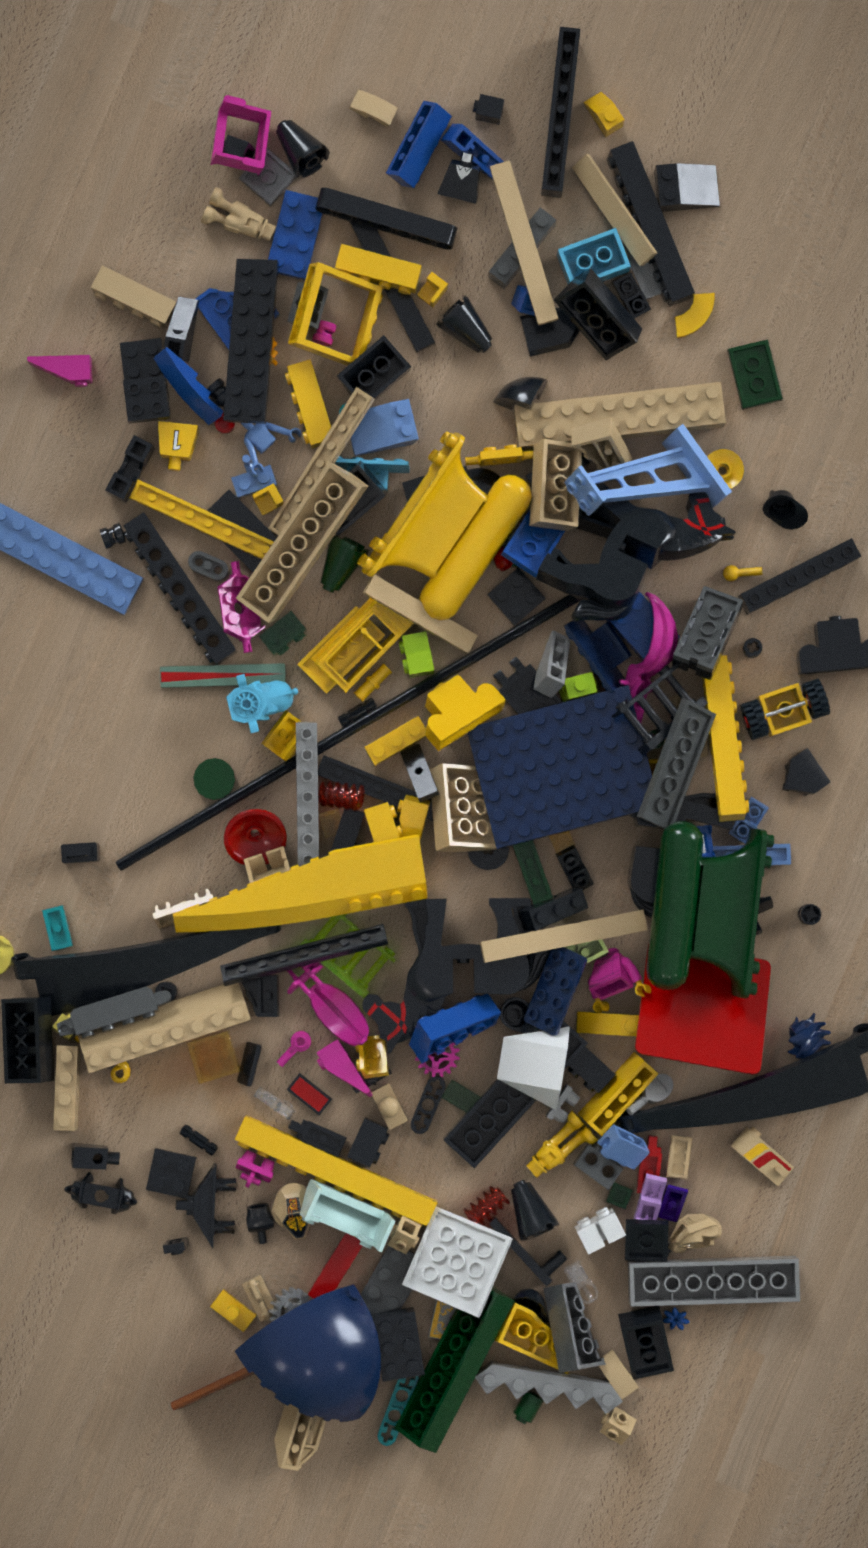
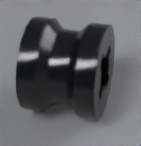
(168, 986)

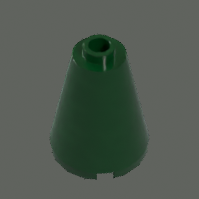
(340, 562)

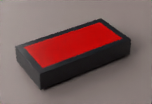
(309, 1094)

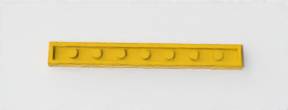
(200, 519)

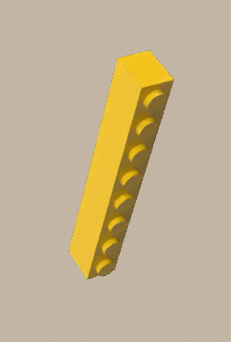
(724, 745)

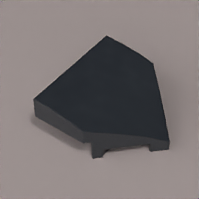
(804, 774)

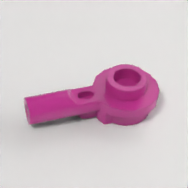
(299, 1042)

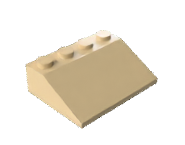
(460, 810)

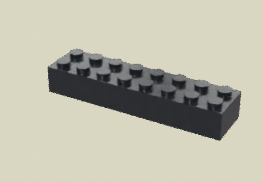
(497, 1113)

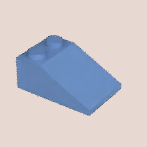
(385, 428)

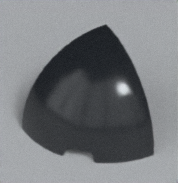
(521, 392)

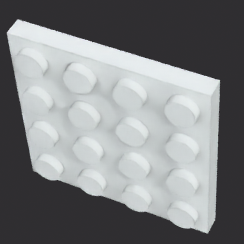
(457, 1262)

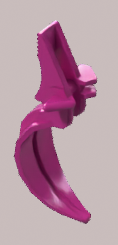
(659, 655)
(332, 1007)

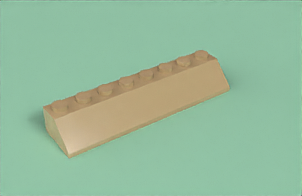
(301, 542)
(171, 1025)

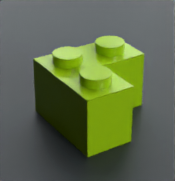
(417, 655)

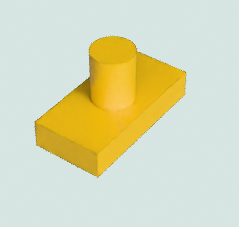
(233, 1310)

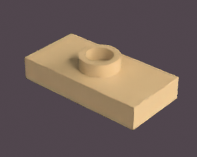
(679, 1157)

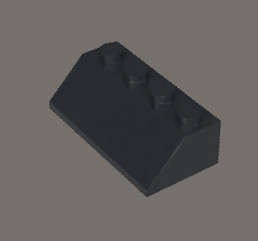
(598, 314)

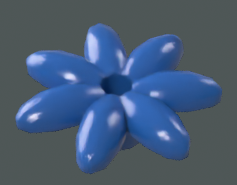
(675, 1318)

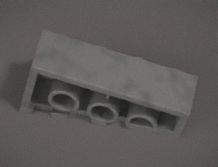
(570, 1329)

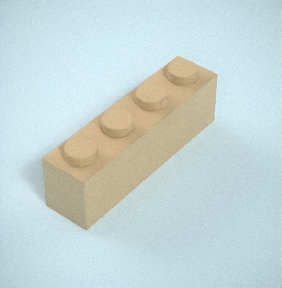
(133, 296)
(67, 1087)

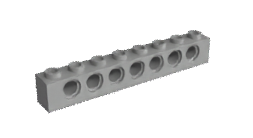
(307, 792)

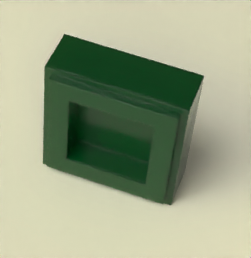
(619, 1195)

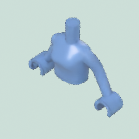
(262, 439)

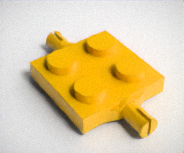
(491, 456)

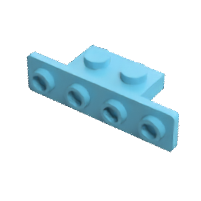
(378, 467)

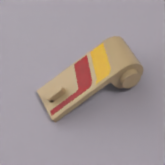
(762, 1155)

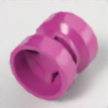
(324, 333)

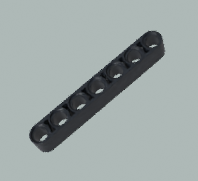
(386, 218)

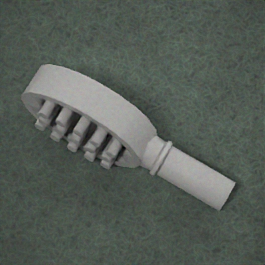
(655, 1092)

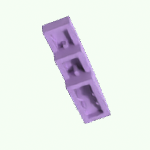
(650, 1197)

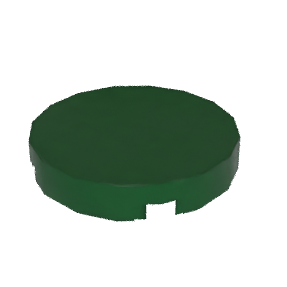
(214, 779)

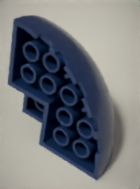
(319, 1356)

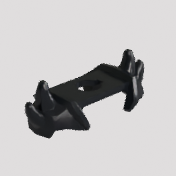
(83, 1193)

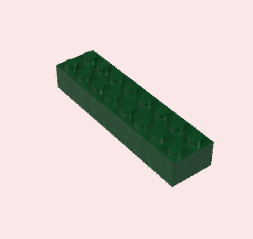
(451, 1372)

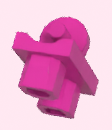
(246, 1165)

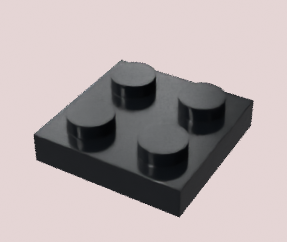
(516, 596)
(171, 1173)
(646, 1240)

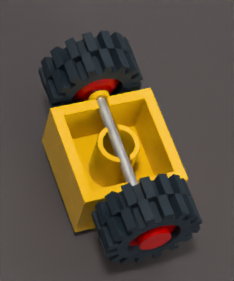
(785, 709)

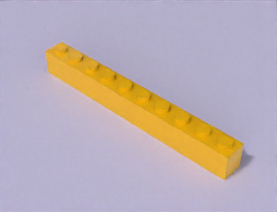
(335, 1170)

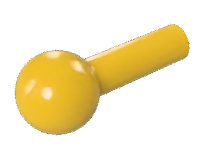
(732, 573)

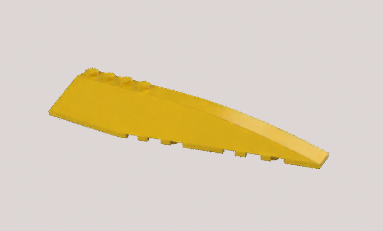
(326, 887)

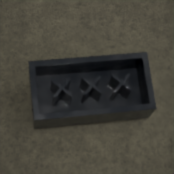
(27, 1040)

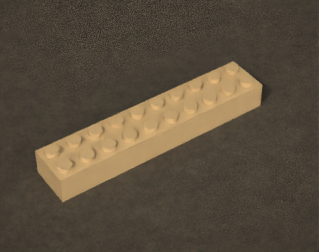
(632, 413)

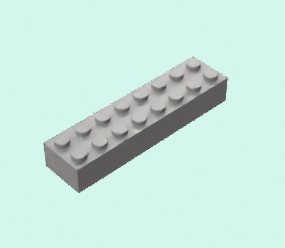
(714, 1281)

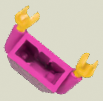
(612, 976)

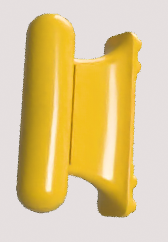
(449, 529)

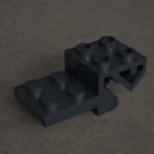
(144, 382)

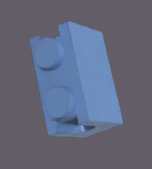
(623, 1147)

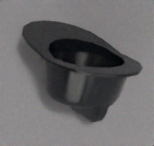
(785, 510)

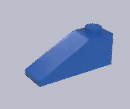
(461, 139)

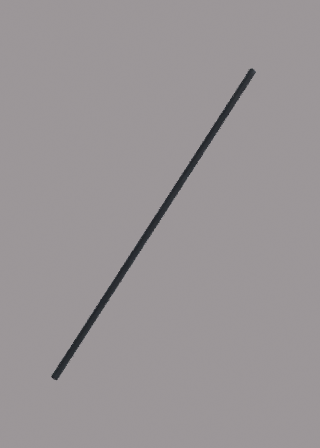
(348, 731)

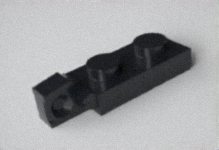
(318, 1136)

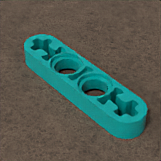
(395, 1404)

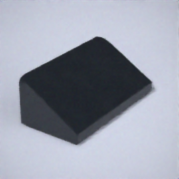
(249, 1063)

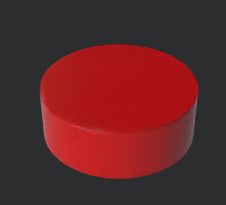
(224, 427)

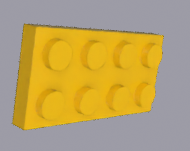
(346, 657)

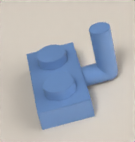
(246, 484)

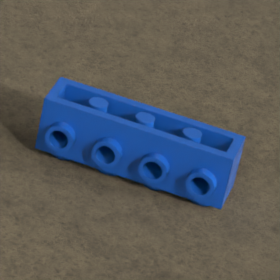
(418, 144)

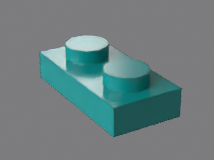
(57, 928)

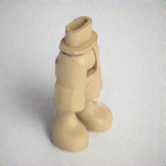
(239, 220)

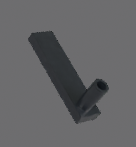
(542, 1272)

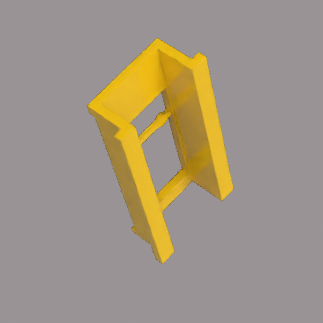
(394, 622)

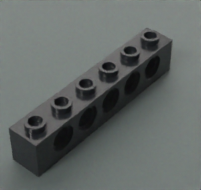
(799, 576)

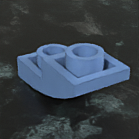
(752, 819)

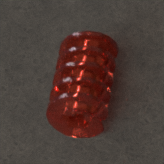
(340, 796)
(486, 1206)

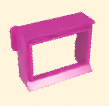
(237, 108)

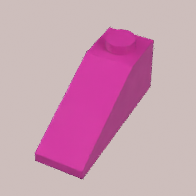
(70, 368)
(339, 1064)

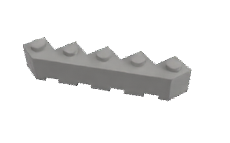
(548, 1384)

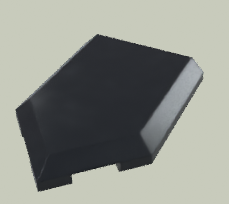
(549, 336)

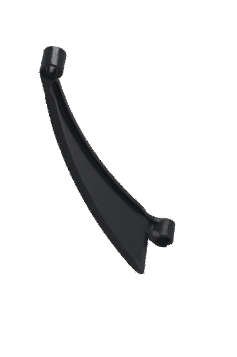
(102, 974)

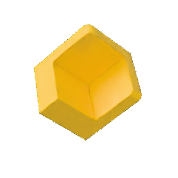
(432, 289)
(268, 499)

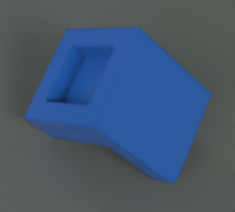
(522, 301)

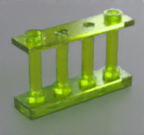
(344, 972)

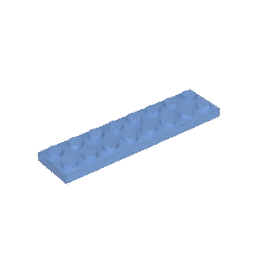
(67, 561)

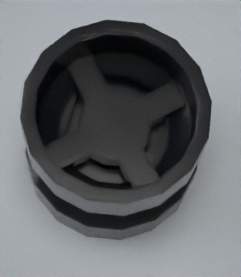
(218, 392)
(108, 538)
(809, 917)

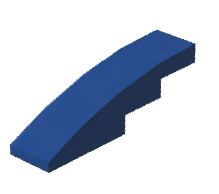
(184, 382)

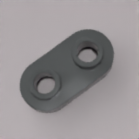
(208, 566)

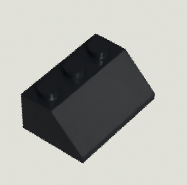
(375, 369)

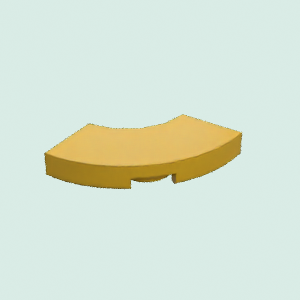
(696, 316)

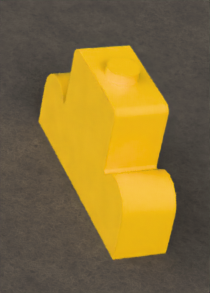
(459, 710)

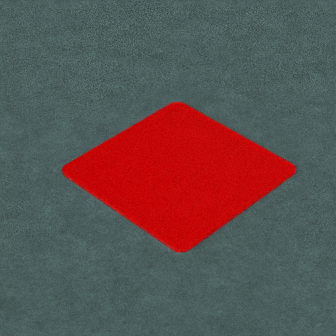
(705, 1021)

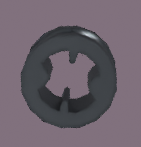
(755, 653)

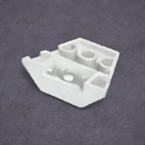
(535, 1064)

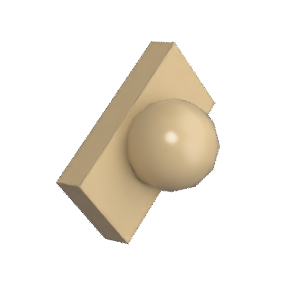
(389, 1106)

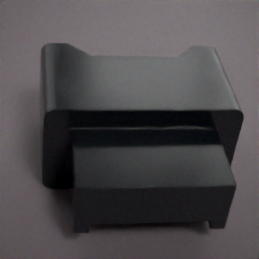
(80, 852)

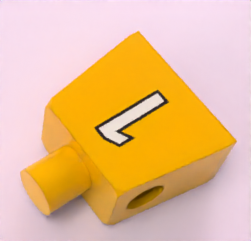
(177, 442)

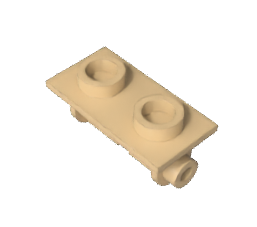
(259, 1297)

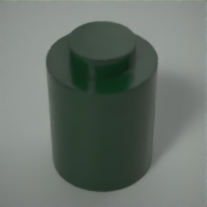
(528, 1407)

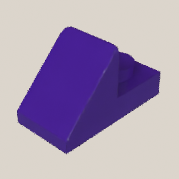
(672, 1202)

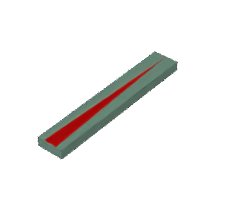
(219, 675)

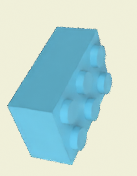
(601, 253)

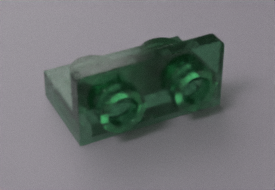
(283, 634)

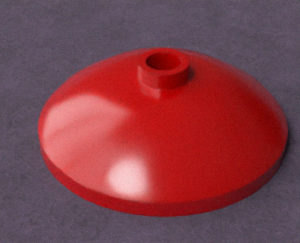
(242, 843)

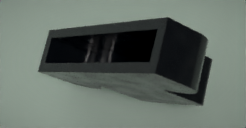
(836, 648)

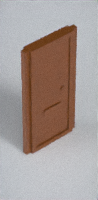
(210, 1389)

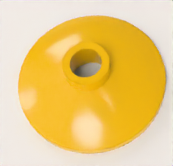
(731, 462)

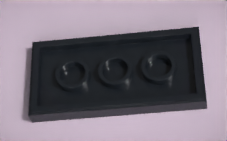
(233, 510)

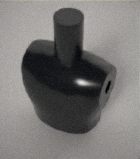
(259, 1220)

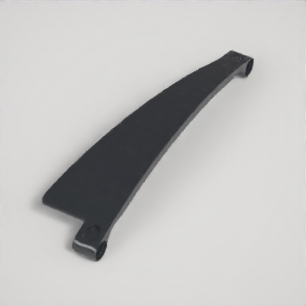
(806, 1084)

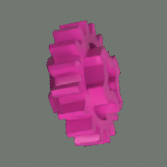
(435, 1063)

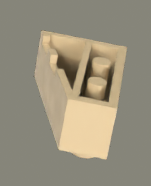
(601, 444)

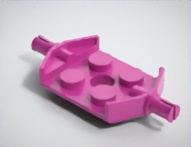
(241, 625)

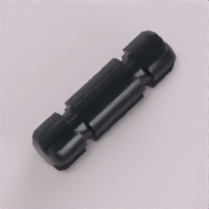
(357, 712)
(199, 1140)

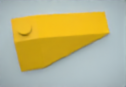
(528, 1335)

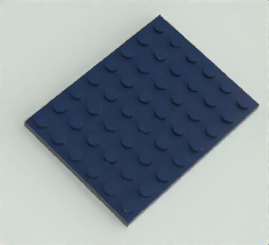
(560, 768)

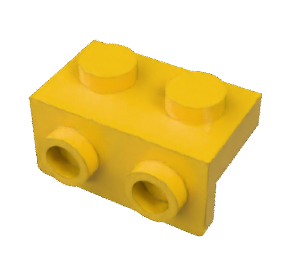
(282, 736)
(372, 1057)

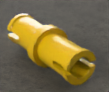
(372, 682)

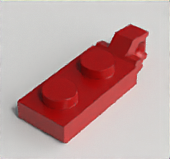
(651, 1163)

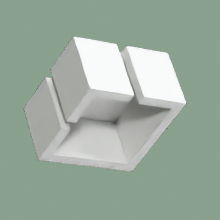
(599, 1228)

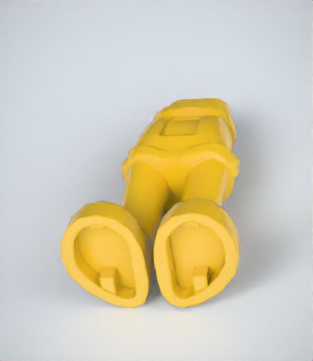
(551, 1155)

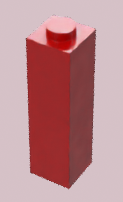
(336, 1266)

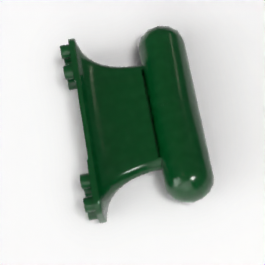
(706, 908)

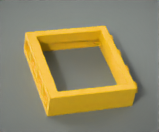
(307, 303)

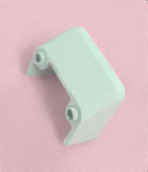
(346, 1214)

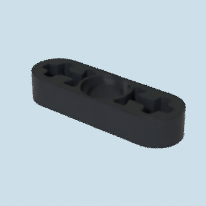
(428, 1087)

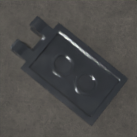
(520, 691)

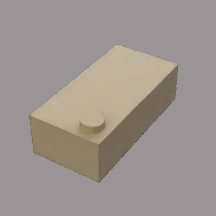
(551, 502)

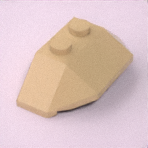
(297, 1437)

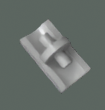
(565, 1095)

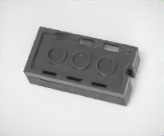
(707, 632)

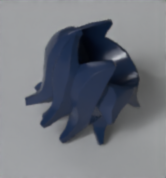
(807, 1037)

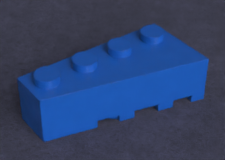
(453, 1026)

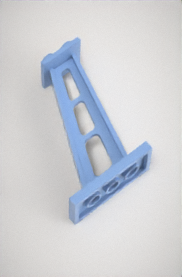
(681, 450)

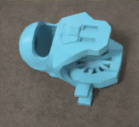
(258, 701)

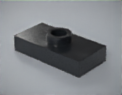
(175, 1246)

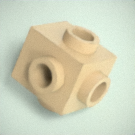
(404, 1235)
(617, 1425)

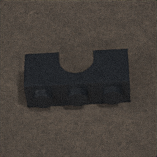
(134, 463)
(546, 913)

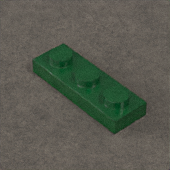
(533, 872)

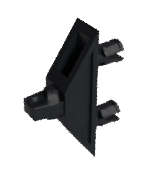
(202, 1204)

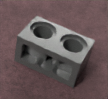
(595, 1170)

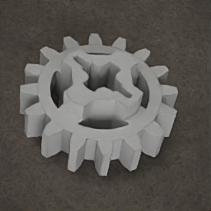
(285, 1305)

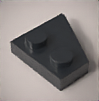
(263, 995)

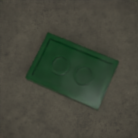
(755, 374)

